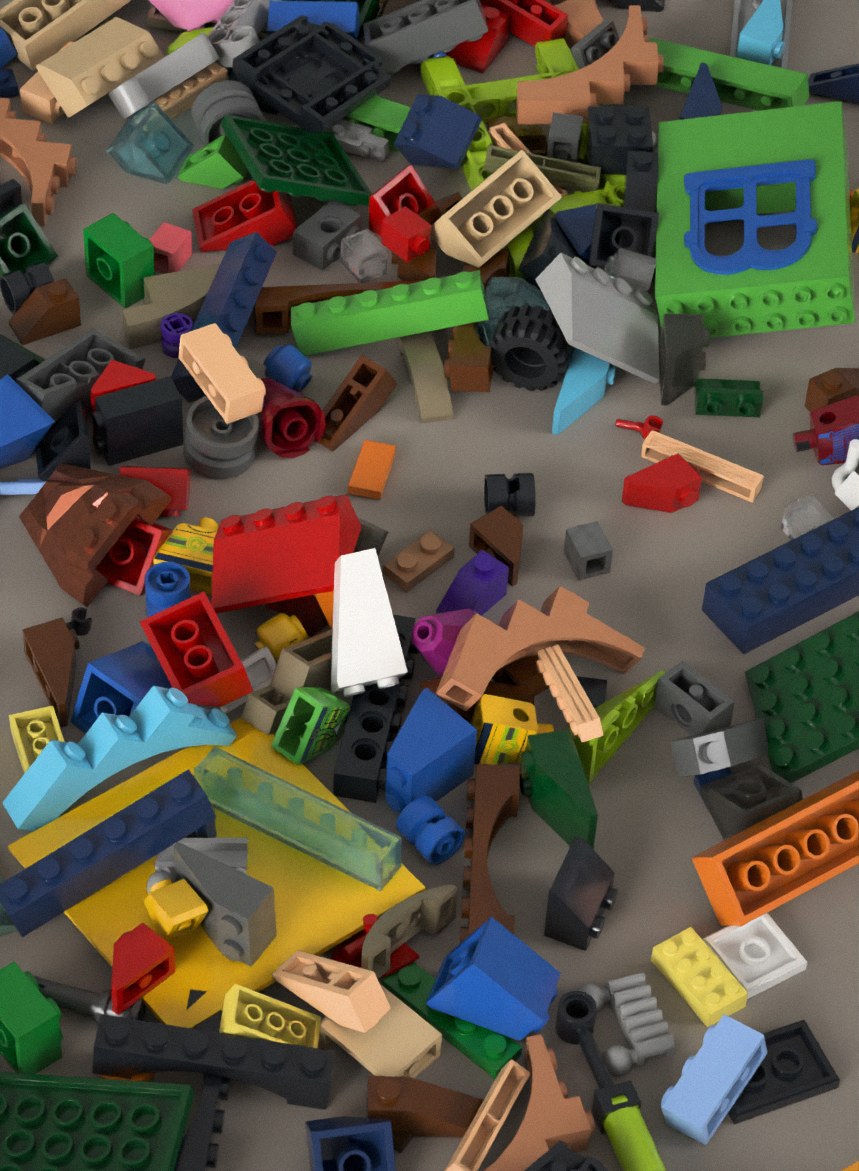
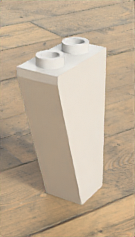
(364, 629)

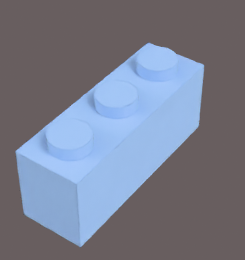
(713, 1079)

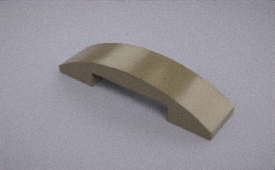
(427, 376)
(423, 911)

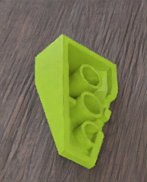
(618, 721)

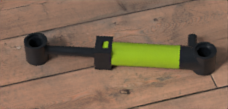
(614, 1106)

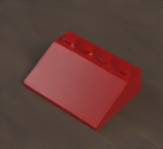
(281, 552)

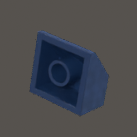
(437, 132)

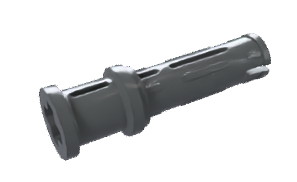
(87, 1001)

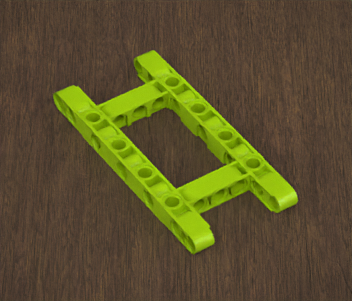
(498, 100)

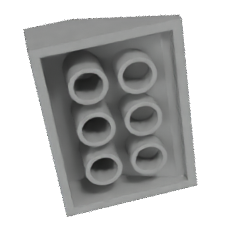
(603, 315)

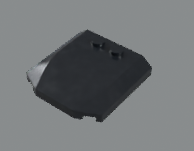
(311, 73)

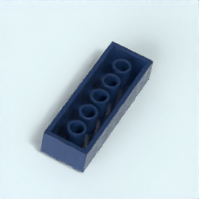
(787, 584)

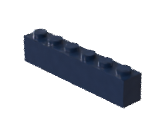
(230, 299)
(105, 852)

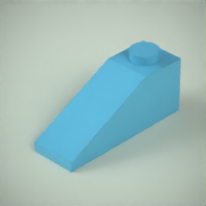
(762, 35)
(582, 388)

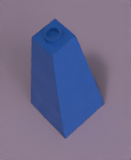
(21, 423)

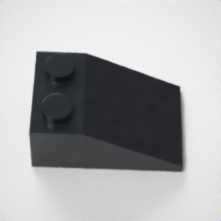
(544, 247)

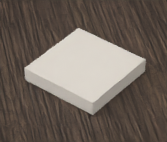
(757, 954)

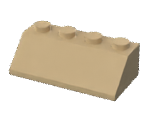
(98, 64)
(495, 211)

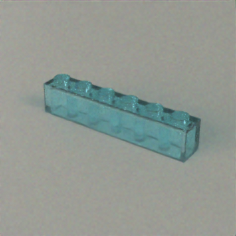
(299, 818)

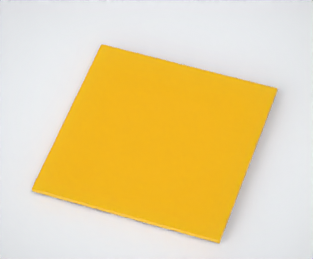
(312, 900)

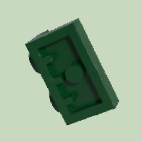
(728, 397)

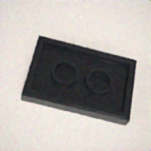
(788, 1074)

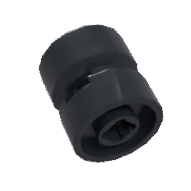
(18, 286)
(514, 494)

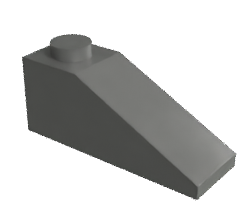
(720, 748)

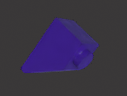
(477, 585)

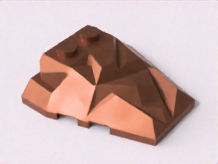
(82, 517)

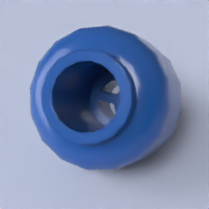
(288, 367)

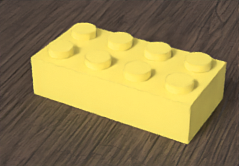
(33, 732)
(699, 976)
(265, 1018)

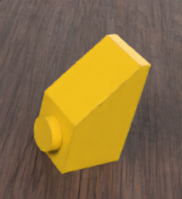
(174, 908)

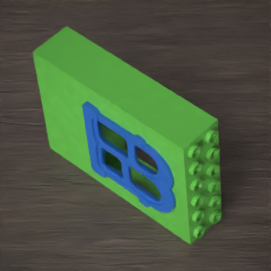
(747, 168)

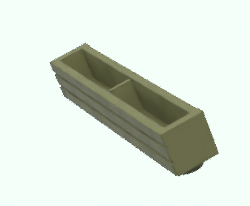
(557, 171)

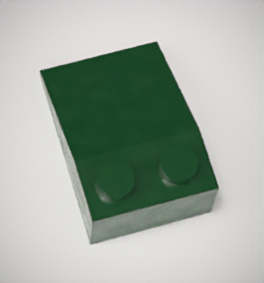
(558, 786)

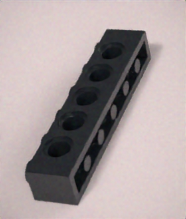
(369, 729)

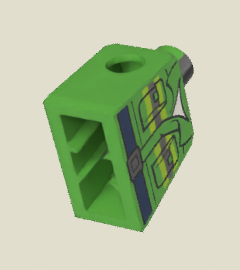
(310, 724)

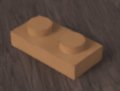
(418, 560)

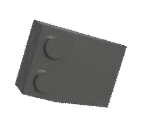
(239, 906)

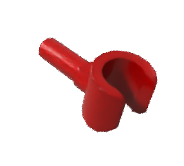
(651, 423)

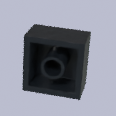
(615, 132)

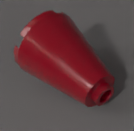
(289, 420)

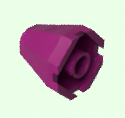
(436, 636)

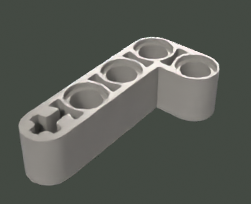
(238, 29)
(163, 75)

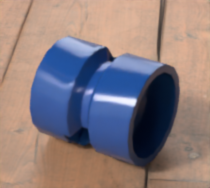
(166, 586)
(432, 831)

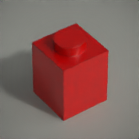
(406, 234)

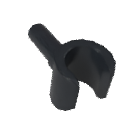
(79, 622)

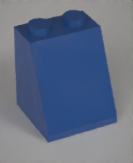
(117, 684)
(429, 753)
(495, 983)

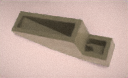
(165, 295)
(299, 665)

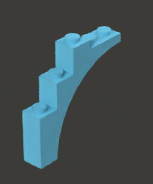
(112, 743)

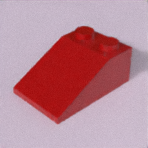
(243, 213)

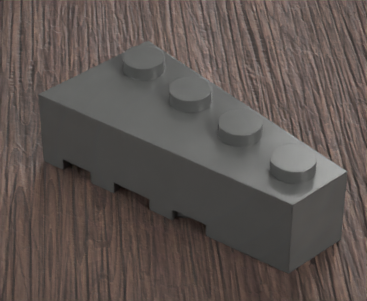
(73, 372)

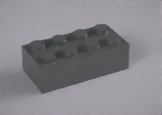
(423, 30)

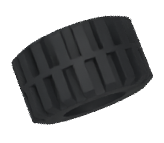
(530, 348)

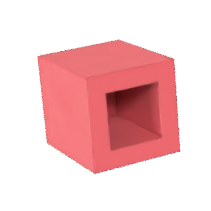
(171, 248)

